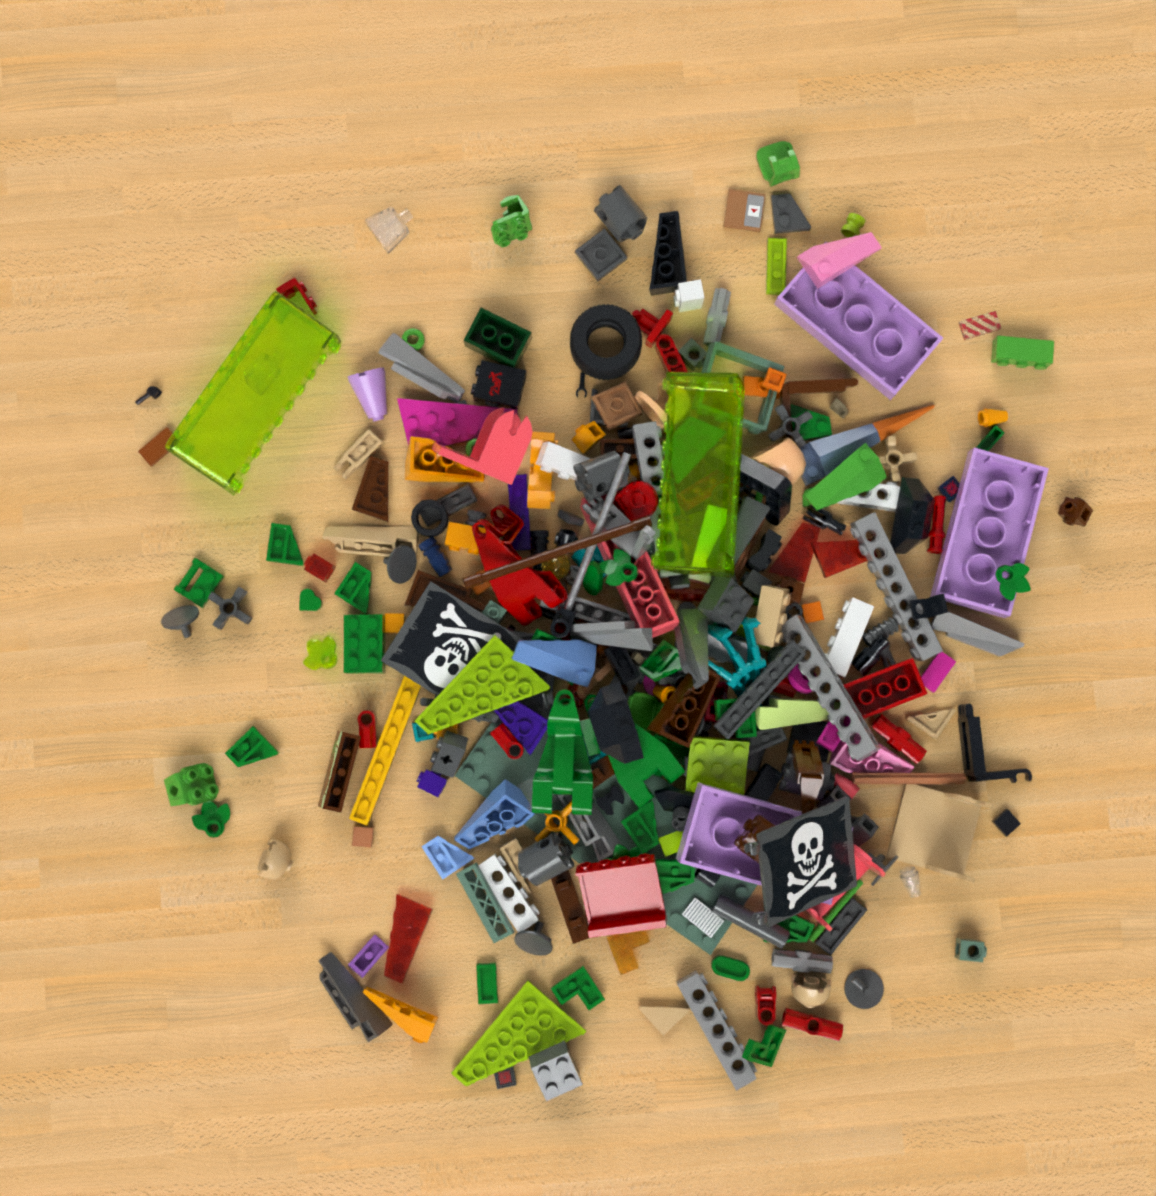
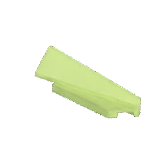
(790, 712)

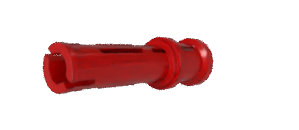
(936, 534)

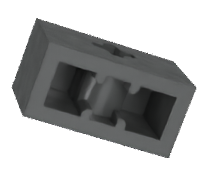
(449, 753)

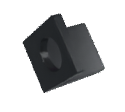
(931, 606)

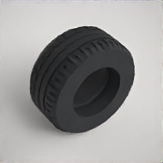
(611, 317)

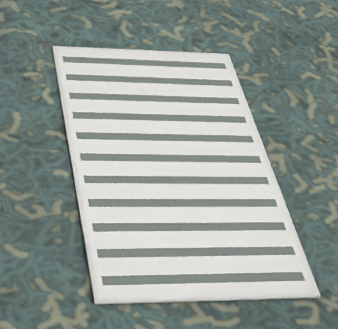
(702, 917)

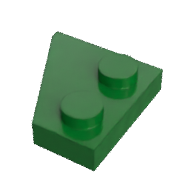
(661, 662)
(251, 748)
(642, 827)

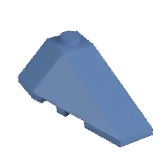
(568, 659)
(499, 812)

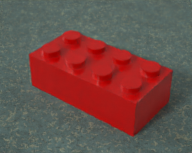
(886, 688)

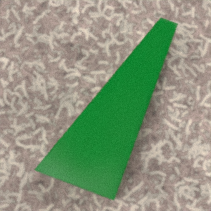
(990, 438)
(589, 738)

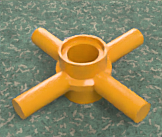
(551, 826)

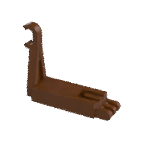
(812, 387)
(808, 772)

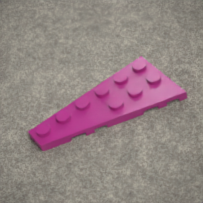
(443, 421)

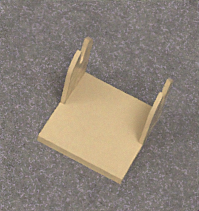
(935, 830)

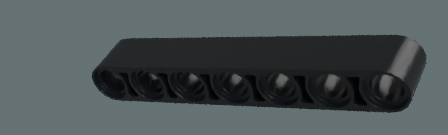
(761, 789)

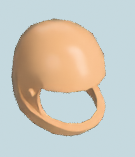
(654, 409)
(784, 459)

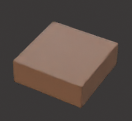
(362, 836)

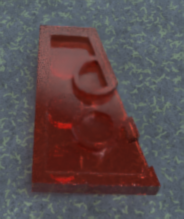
(685, 595)

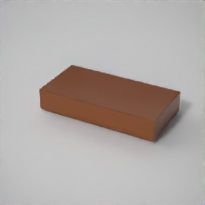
(155, 449)

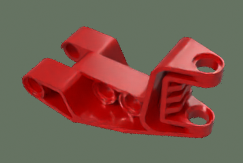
(517, 589)

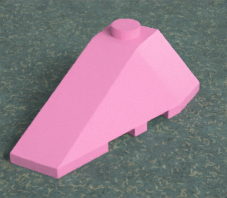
(834, 258)
(880, 762)

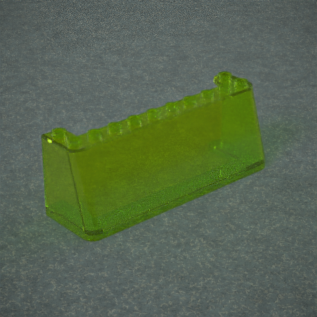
(252, 392)
(700, 474)

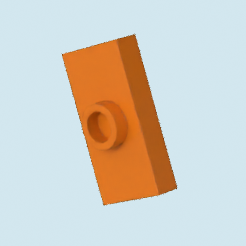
(754, 387)

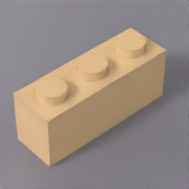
(771, 615)

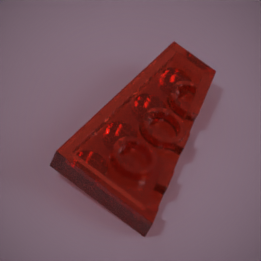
(407, 930)

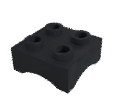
(769, 546)
(808, 732)

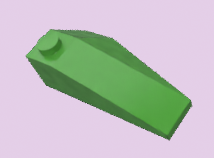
(855, 475)

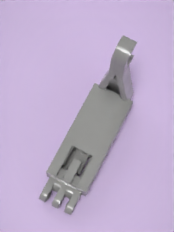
(632, 543)

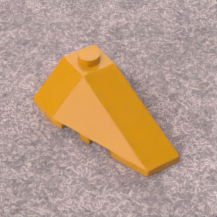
(426, 465)
(411, 1019)

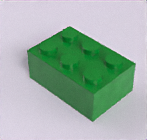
(364, 644)

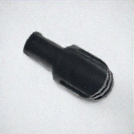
(824, 521)
(870, 656)

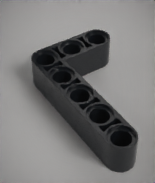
(769, 483)

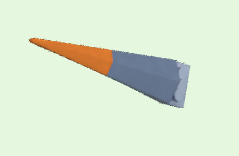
(829, 452)

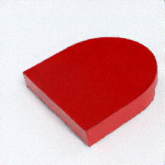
(637, 500)

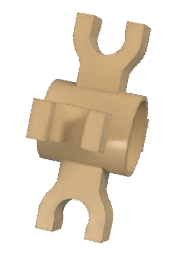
(894, 474)

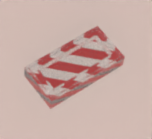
(979, 325)

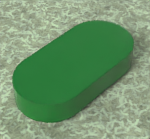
(593, 579)
(730, 968)

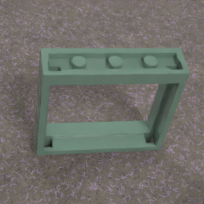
(752, 361)

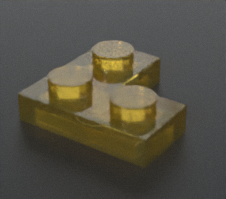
(622, 946)

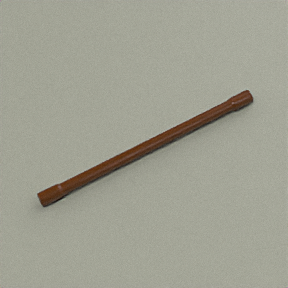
(480, 578)

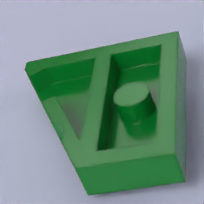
(815, 428)
(283, 546)
(356, 587)
(674, 874)
(799, 928)

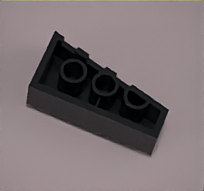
(669, 259)

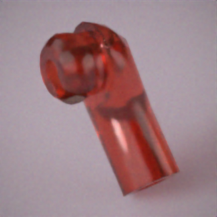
(573, 689)

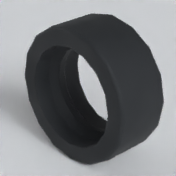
(415, 518)

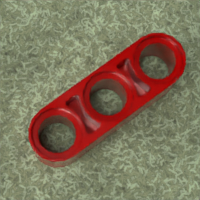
(670, 352)

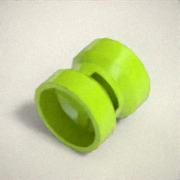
(853, 225)

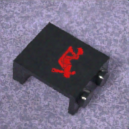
(499, 384)

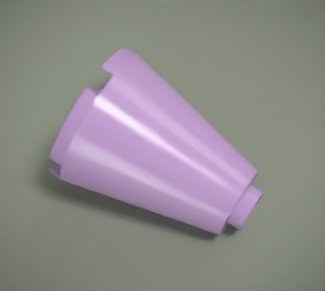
(371, 392)

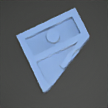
(445, 856)

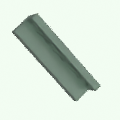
(482, 904)

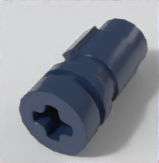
(436, 558)

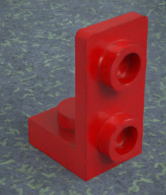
(291, 287)

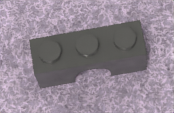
(862, 826)

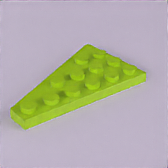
(482, 686)
(522, 1029)

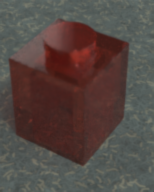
(319, 567)

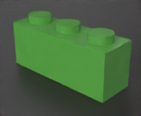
(1022, 352)

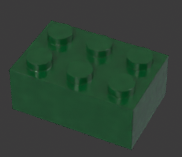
(497, 338)

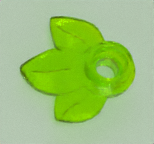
(319, 651)

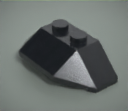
(912, 516)
(615, 725)

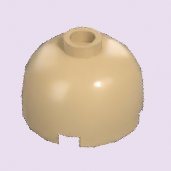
(275, 860)
(811, 988)

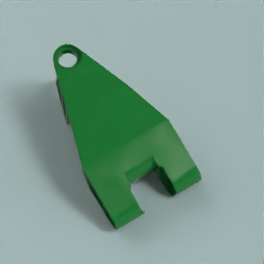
(564, 762)
(633, 774)

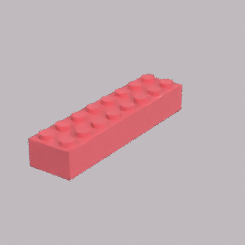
(645, 596)

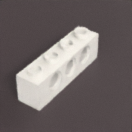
(872, 501)
(520, 921)

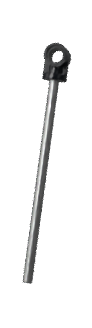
(566, 614)

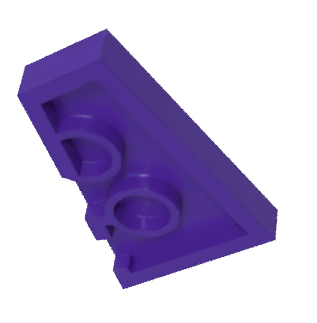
(524, 724)

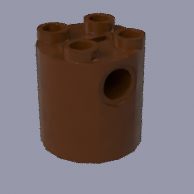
(751, 828)

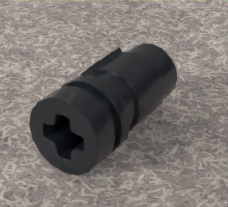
(539, 543)

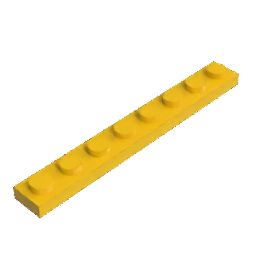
(385, 751)

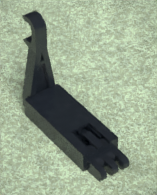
(973, 750)

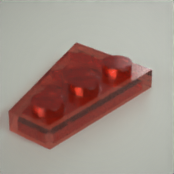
(797, 554)
(837, 555)

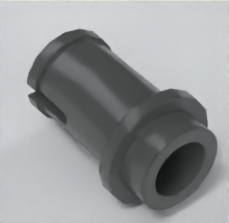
(886, 653)

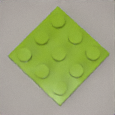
(717, 763)

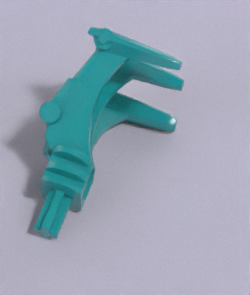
(747, 671)

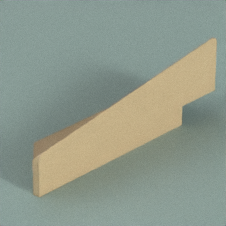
(372, 539)

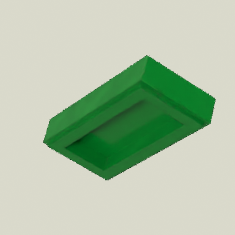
(487, 983)

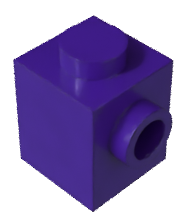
(431, 782)

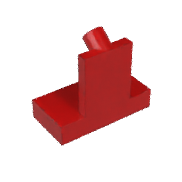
(651, 325)

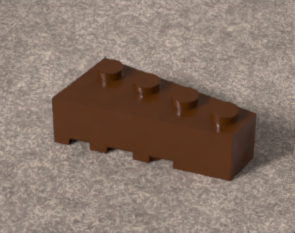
(684, 710)

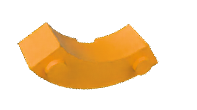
(540, 482)

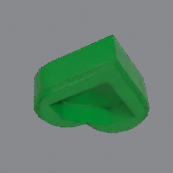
(309, 601)

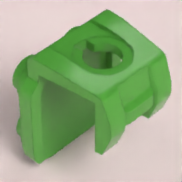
(778, 163)
(514, 222)
(644, 709)
(192, 785)

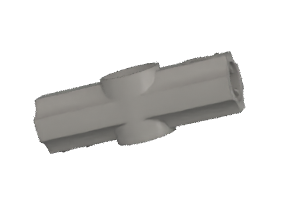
(717, 316)
(802, 961)

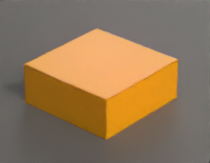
(394, 622)

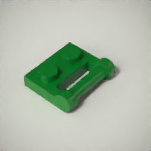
(206, 583)

